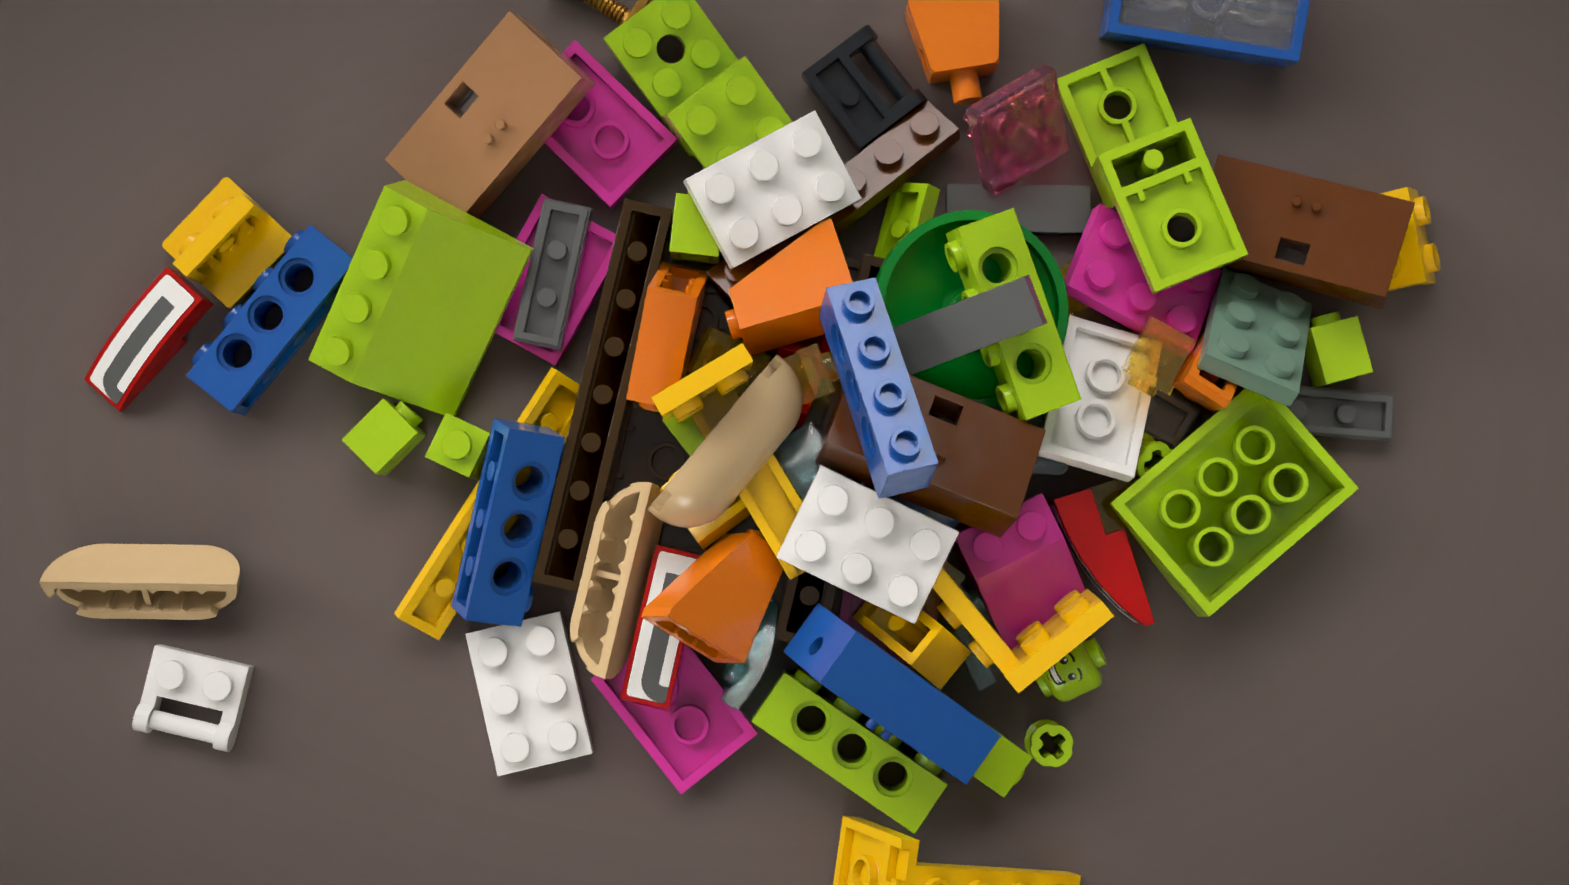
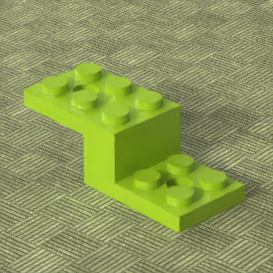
(706, 97)
(1150, 169)

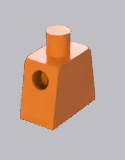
(956, 42)

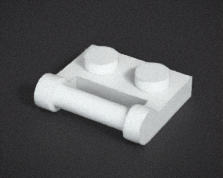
(196, 681)

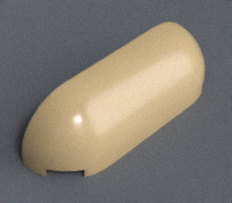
(733, 450)
(615, 579)
(144, 581)

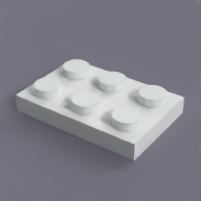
(772, 189)
(1109, 422)
(867, 544)
(529, 693)

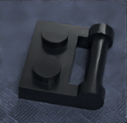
(851, 96)

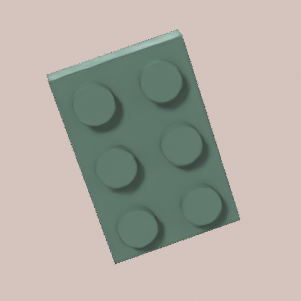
(1256, 336)

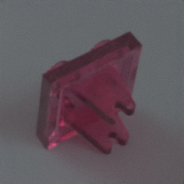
(1018, 129)

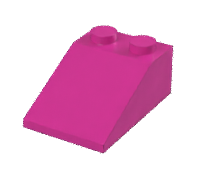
(1022, 570)

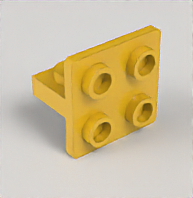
(227, 243)

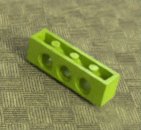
(1052, 379)
(905, 803)

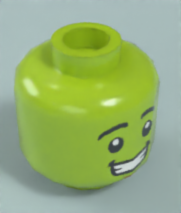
(1074, 673)

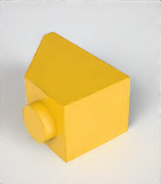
(922, 645)

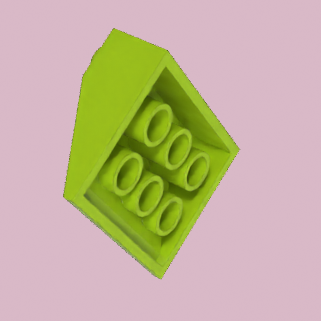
(420, 300)
(1232, 499)

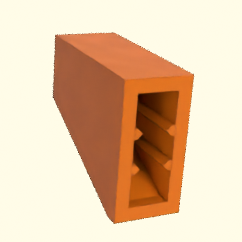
(785, 294)
(666, 331)
(720, 597)

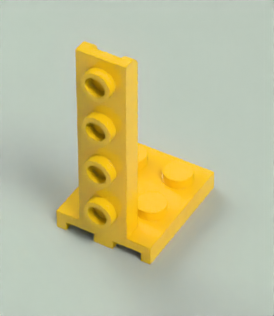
(707, 398)
(1038, 644)
(886, 857)

